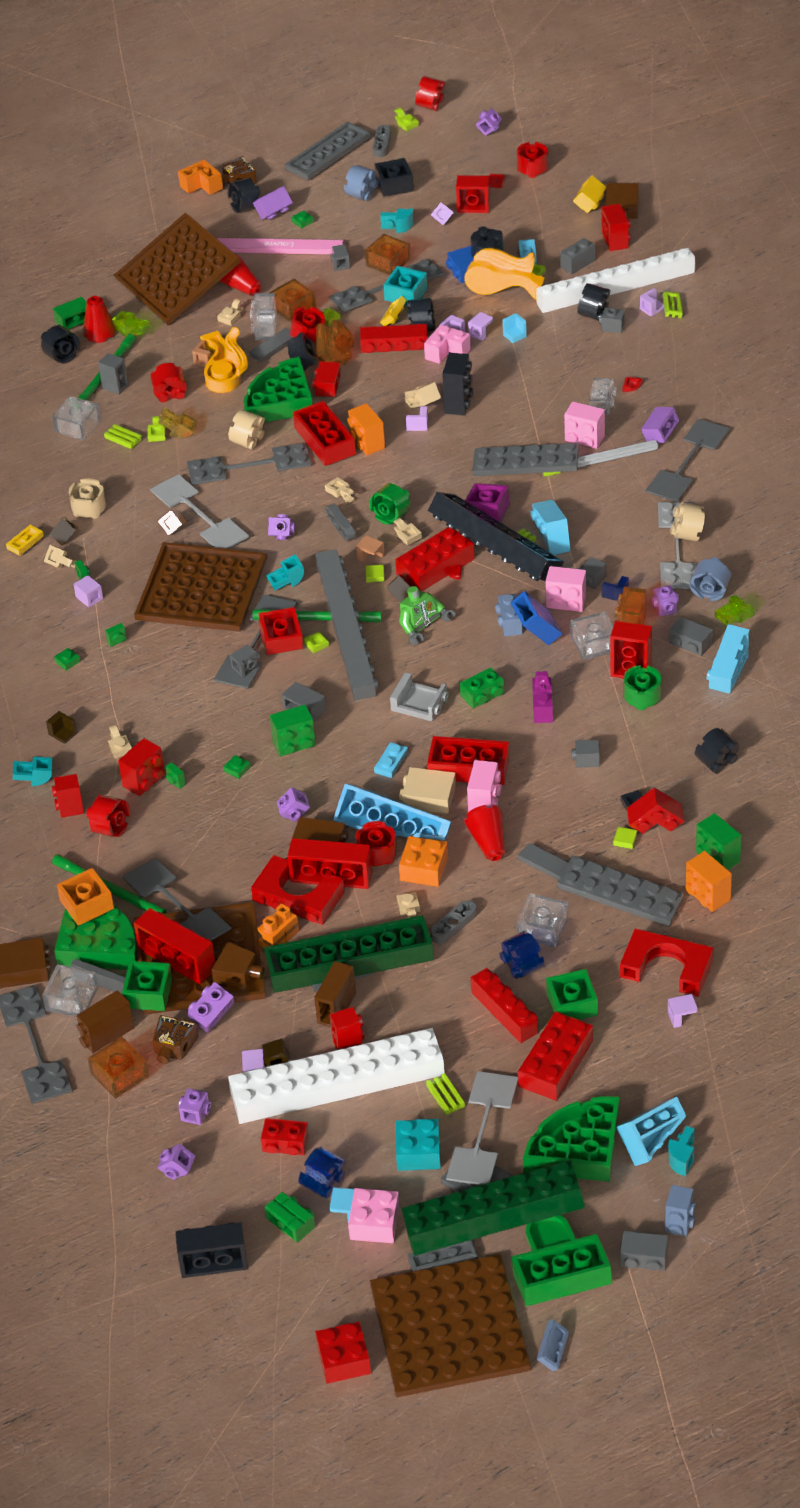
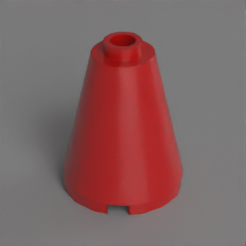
(242, 279)
(97, 321)
(487, 830)

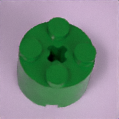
(390, 503)
(642, 687)

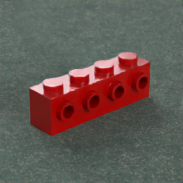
(393, 338)
(504, 1005)

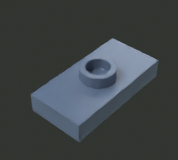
(552, 1345)

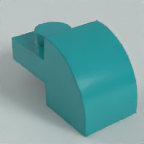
(401, 220)
(290, 572)
(37, 771)
(681, 1151)

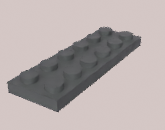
(327, 150)
(525, 459)
(620, 890)

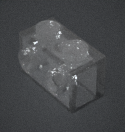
(603, 394)

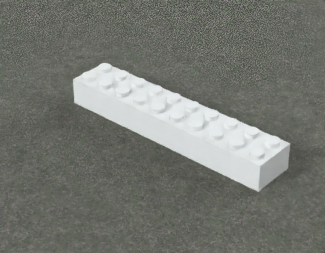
(336, 1075)

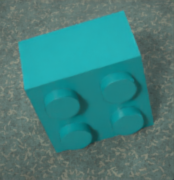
(405, 283)
(417, 1144)

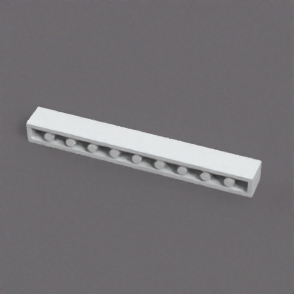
(617, 279)

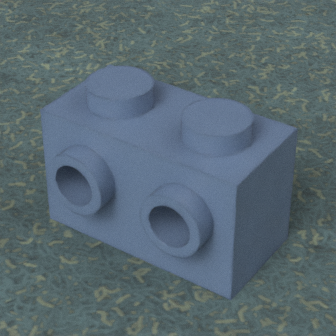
(507, 616)
(679, 1211)

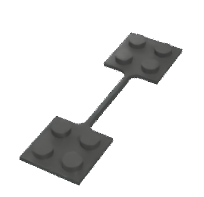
(356, 297)
(213, 469)
(673, 484)
(226, 673)
(154, 877)
(45, 1079)

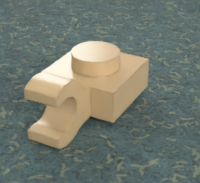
(231, 315)
(340, 488)
(407, 533)
(57, 557)
(118, 745)
(408, 904)

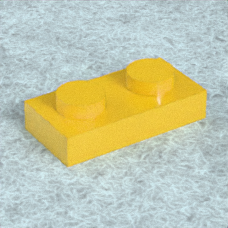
(394, 309)
(24, 540)

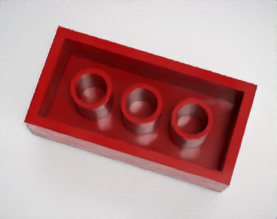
(324, 433)
(435, 558)
(459, 754)
(313, 858)
(175, 944)
(555, 1056)

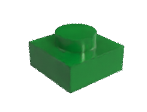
(302, 219)
(81, 570)
(115, 634)
(67, 659)
(237, 766)
(175, 775)

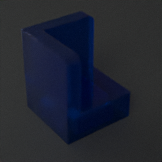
(612, 591)

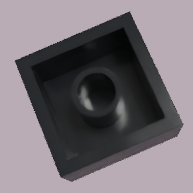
(394, 177)

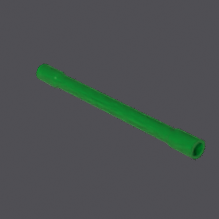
(124, 346)
(366, 616)
(67, 865)

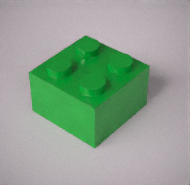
(292, 730)
(719, 841)
(147, 985)
(572, 994)

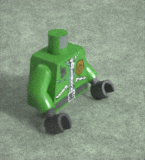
(419, 611)

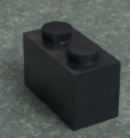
(302, 347)

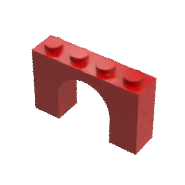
(311, 906)
(647, 946)

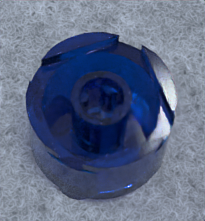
(521, 954)
(322, 1171)

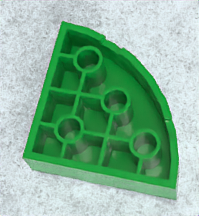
(278, 391)
(102, 941)
(579, 1134)

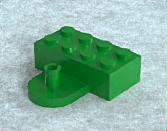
(559, 1262)

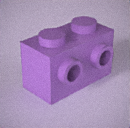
(272, 203)
(660, 424)
(210, 1007)

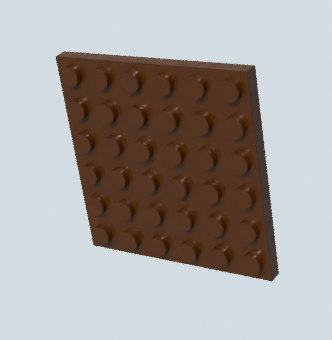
(177, 268)
(201, 586)
(242, 933)
(449, 1325)

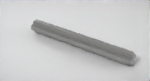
(617, 453)

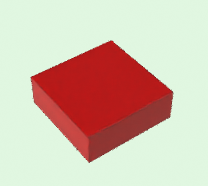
(496, 180)

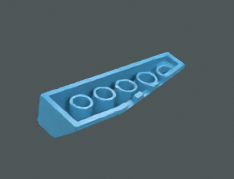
(363, 806)

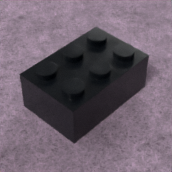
(457, 383)
(211, 1250)

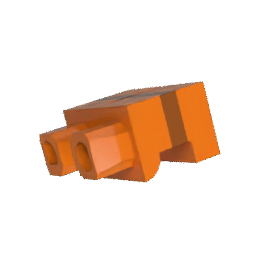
(278, 927)

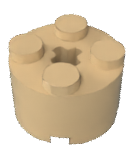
(246, 429)
(87, 498)
(688, 521)

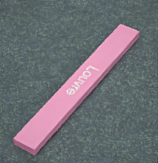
(280, 246)

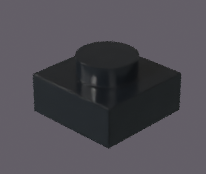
(629, 798)

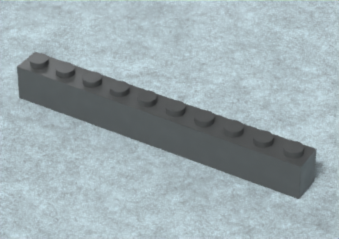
(345, 625)

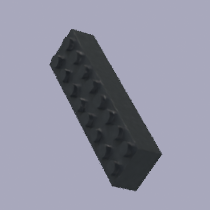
(493, 535)

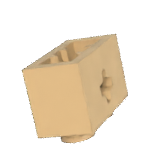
(422, 395)

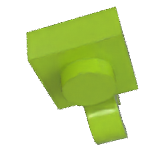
(407, 121)
(156, 431)

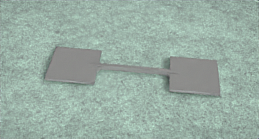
(219, 535)
(673, 573)
(473, 1164)

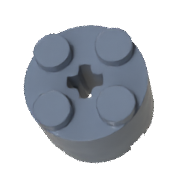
(361, 182)
(710, 579)

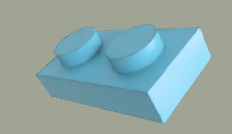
(526, 248)
(391, 760)

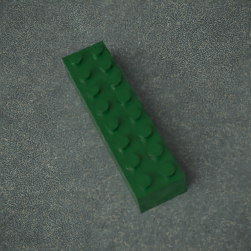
(364, 948)
(492, 1207)

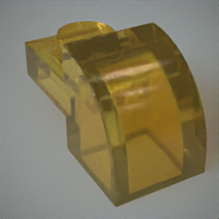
(179, 426)

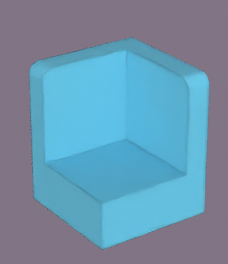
(514, 328)
(342, 1200)

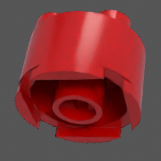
(430, 93)
(532, 159)
(306, 321)
(168, 382)
(108, 816)
(381, 842)

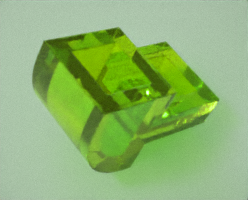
(127, 323)
(735, 610)

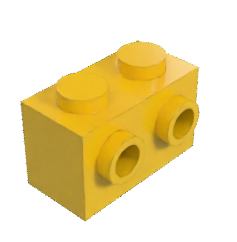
(590, 194)

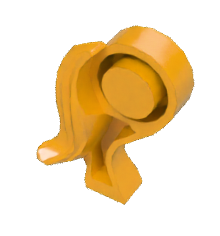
(498, 270)
(226, 364)

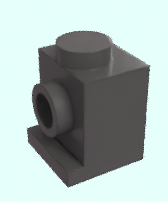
(340, 257)
(244, 660)

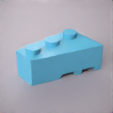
(552, 526)
(729, 659)
(649, 1129)

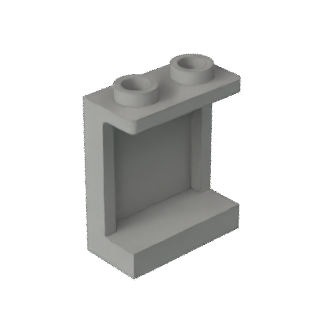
(418, 699)

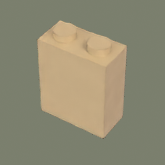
(428, 789)

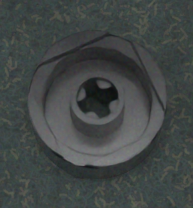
(243, 194)
(486, 238)
(593, 301)
(421, 312)
(60, 344)
(717, 750)

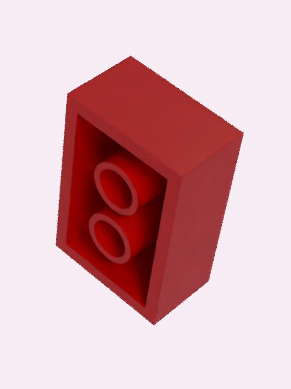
(629, 647)

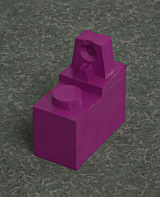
(542, 698)

